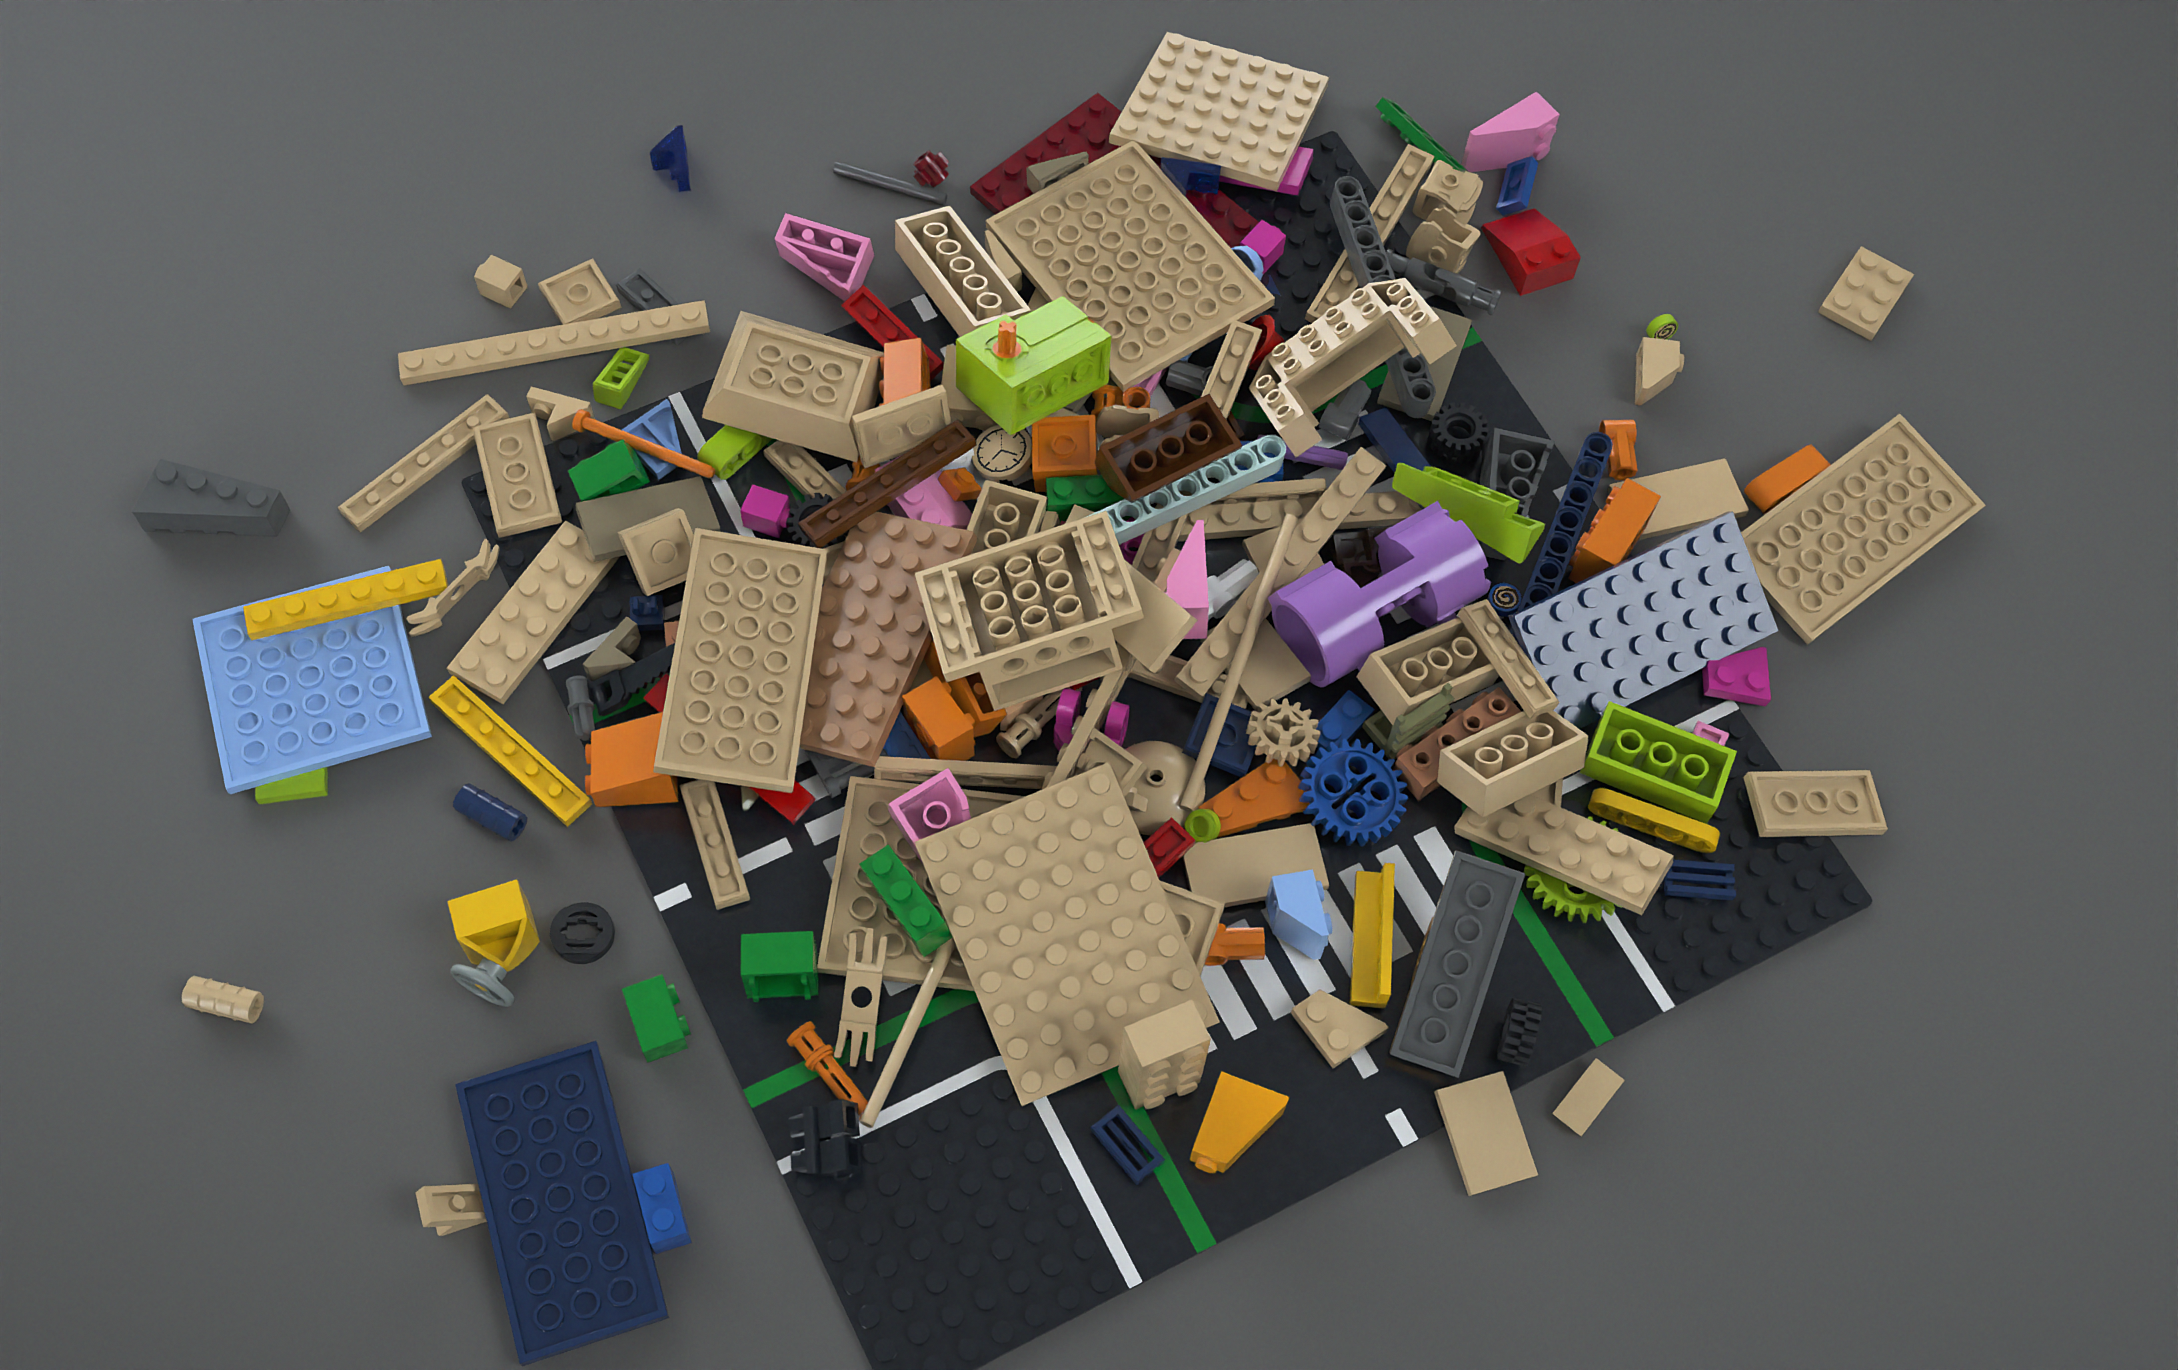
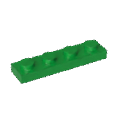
(1413, 133)

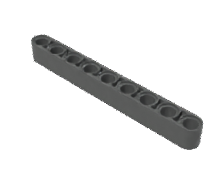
(1359, 229)

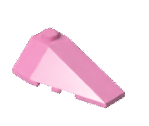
(930, 808)

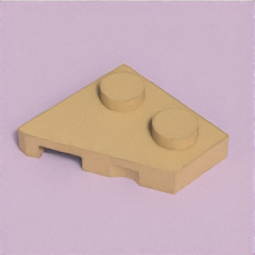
(1336, 1026)

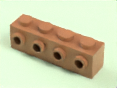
(1421, 761)

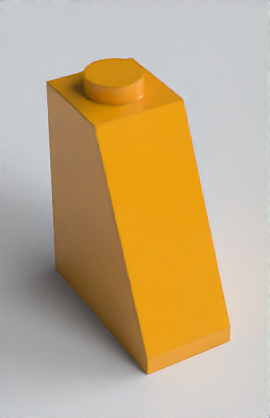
(1234, 1121)

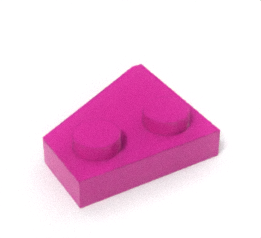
(1739, 677)

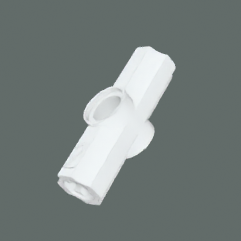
(1228, 587)

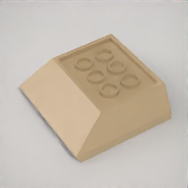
(794, 385)

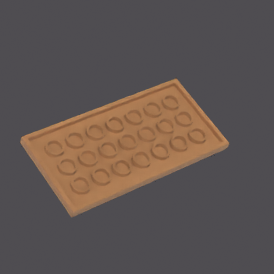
(872, 633)

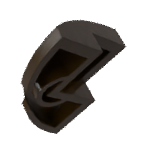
(1357, 554)

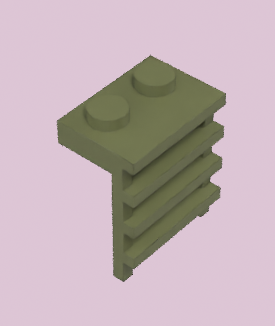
(1411, 727)

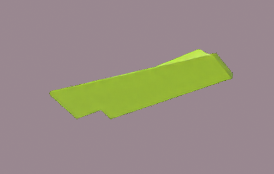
(1483, 510)

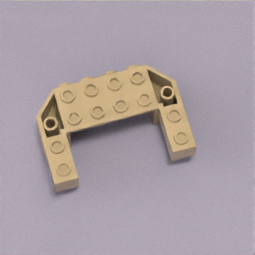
(1340, 351)

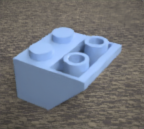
(1297, 912)

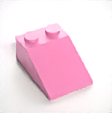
(1512, 135)
(1189, 581)

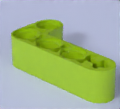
(731, 450)

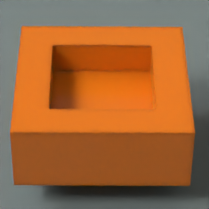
(959, 484)

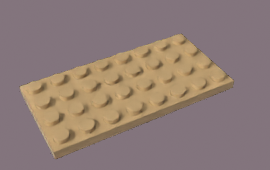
(1856, 527)
(741, 661)

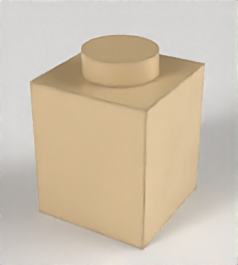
(500, 281)

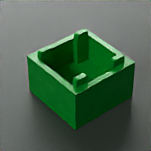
(779, 964)

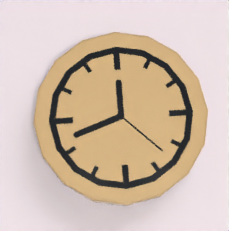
(1001, 454)

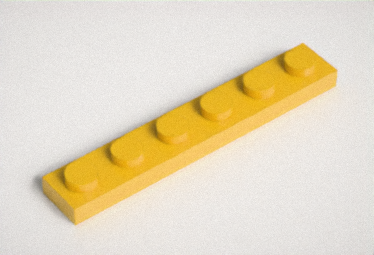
(345, 599)
(510, 751)

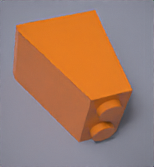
(624, 765)

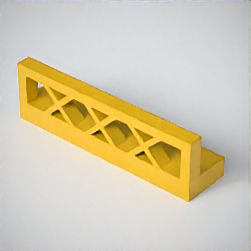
(1372, 937)

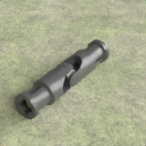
(1463, 289)

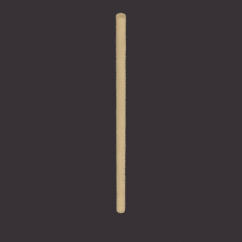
(1238, 664)
(907, 1034)

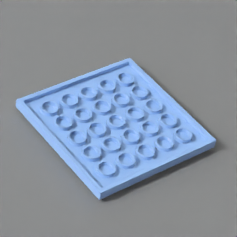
(308, 692)

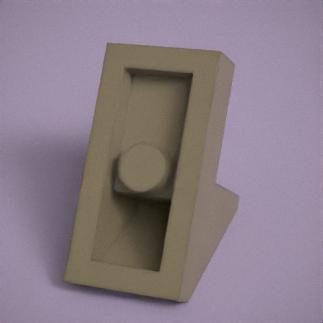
(614, 651)

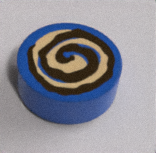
(1504, 599)

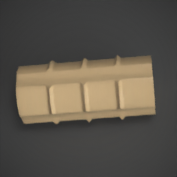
(222, 999)

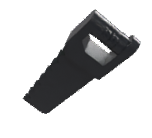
(630, 680)

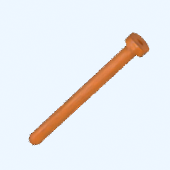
(583, 422)

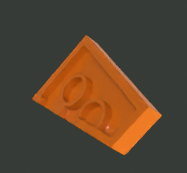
(1258, 797)

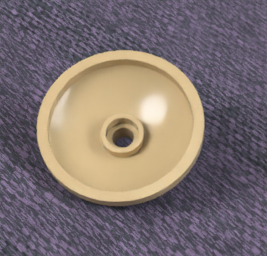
(1166, 795)

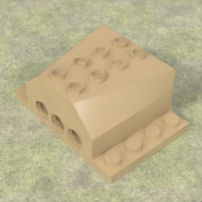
(1032, 610)

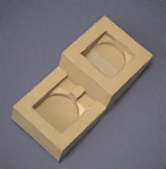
(1588, 1097)

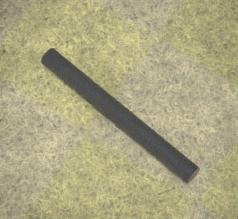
(890, 183)

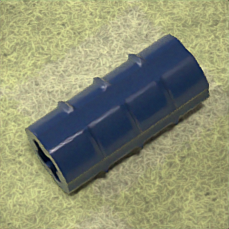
(490, 812)

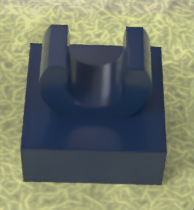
(648, 612)

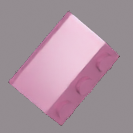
(931, 504)

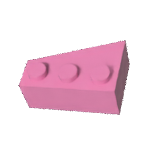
(825, 254)

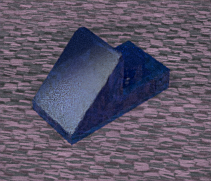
(672, 155)
(1192, 175)

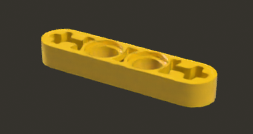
(1654, 820)

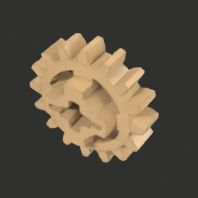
(1283, 732)

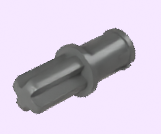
(580, 707)

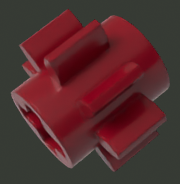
(931, 168)

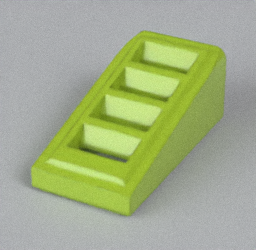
(618, 393)

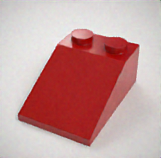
(1532, 250)

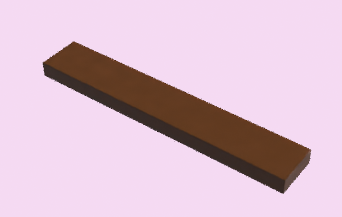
(887, 484)

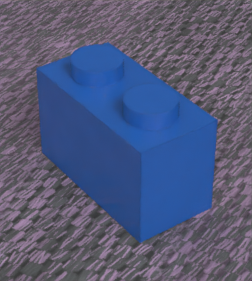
(662, 1208)

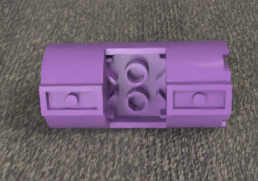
(1427, 569)

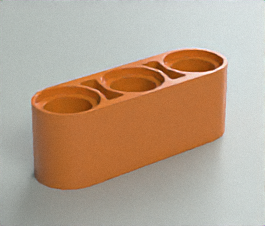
(1785, 478)

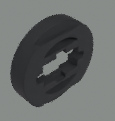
(598, 946)

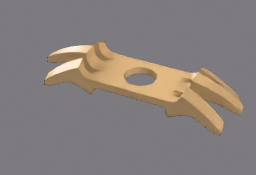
(477, 569)
(861, 975)

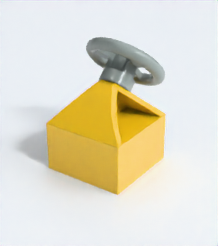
(496, 935)

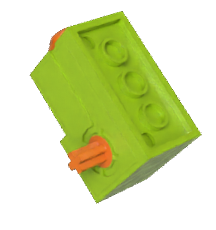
(1032, 363)

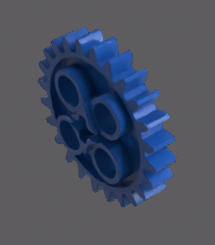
(1374, 815)

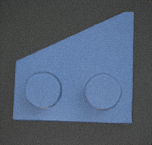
(660, 429)

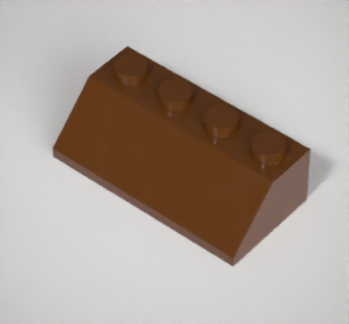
(1166, 449)

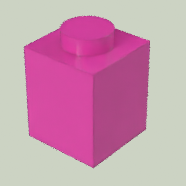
(1267, 242)
(765, 511)

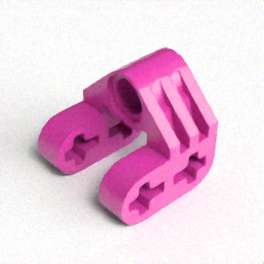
(1069, 710)

